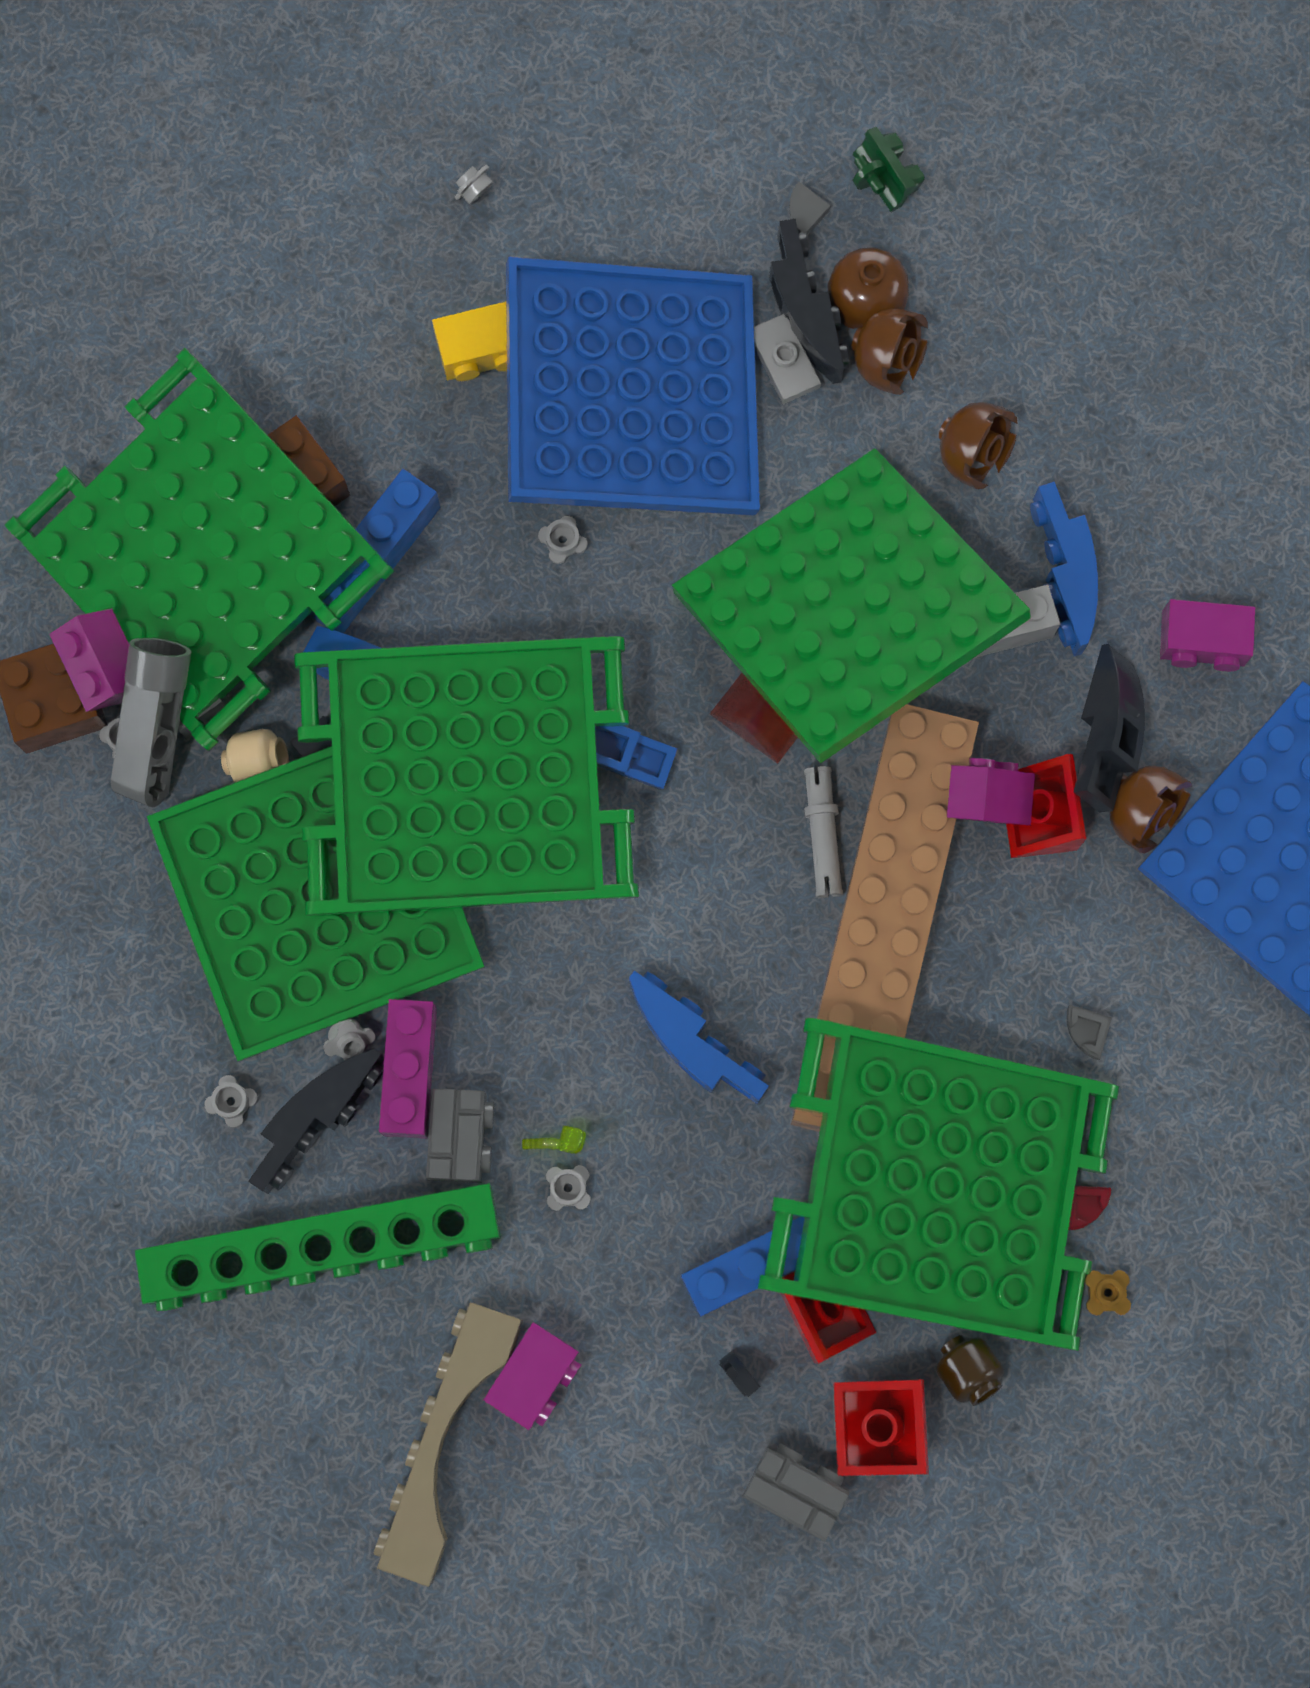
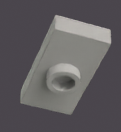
(784, 359)

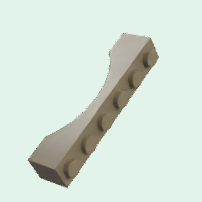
(417, 1533)

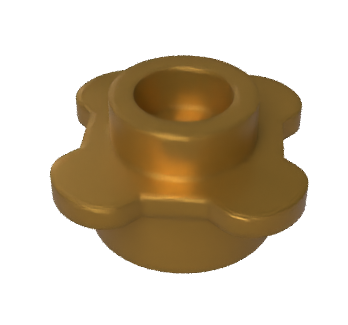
(1098, 1301)

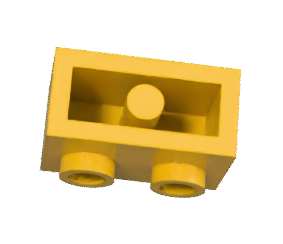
(472, 341)

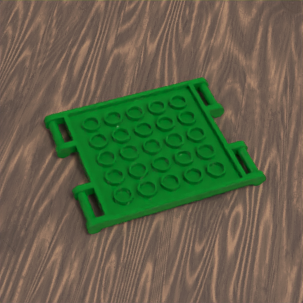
(202, 542)
(465, 775)
(941, 1185)

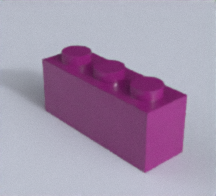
(408, 1069)

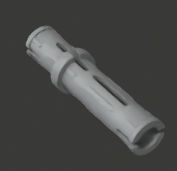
(823, 831)

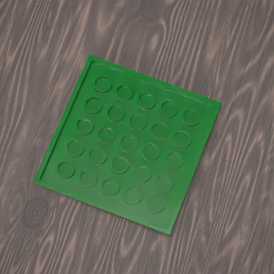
(850, 604)
(244, 894)

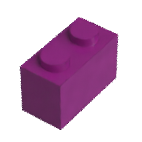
(1207, 634)
(94, 657)
(990, 792)
(532, 1377)

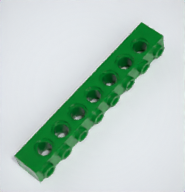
(160, 1264)

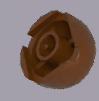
(867, 283)
(890, 341)
(976, 434)
(1146, 800)

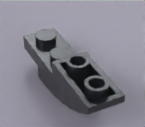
(808, 312)
(1117, 729)
(324, 1099)

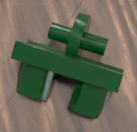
(882, 170)

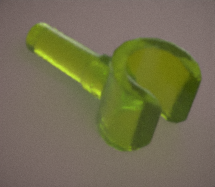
(570, 1141)

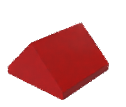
(1056, 812)
(827, 1326)
(881, 1428)

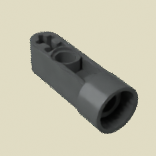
(149, 719)

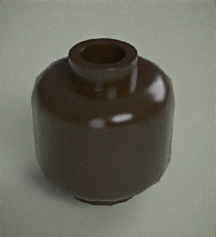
(970, 1370)

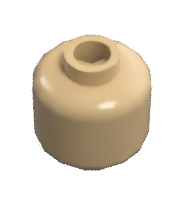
(253, 754)

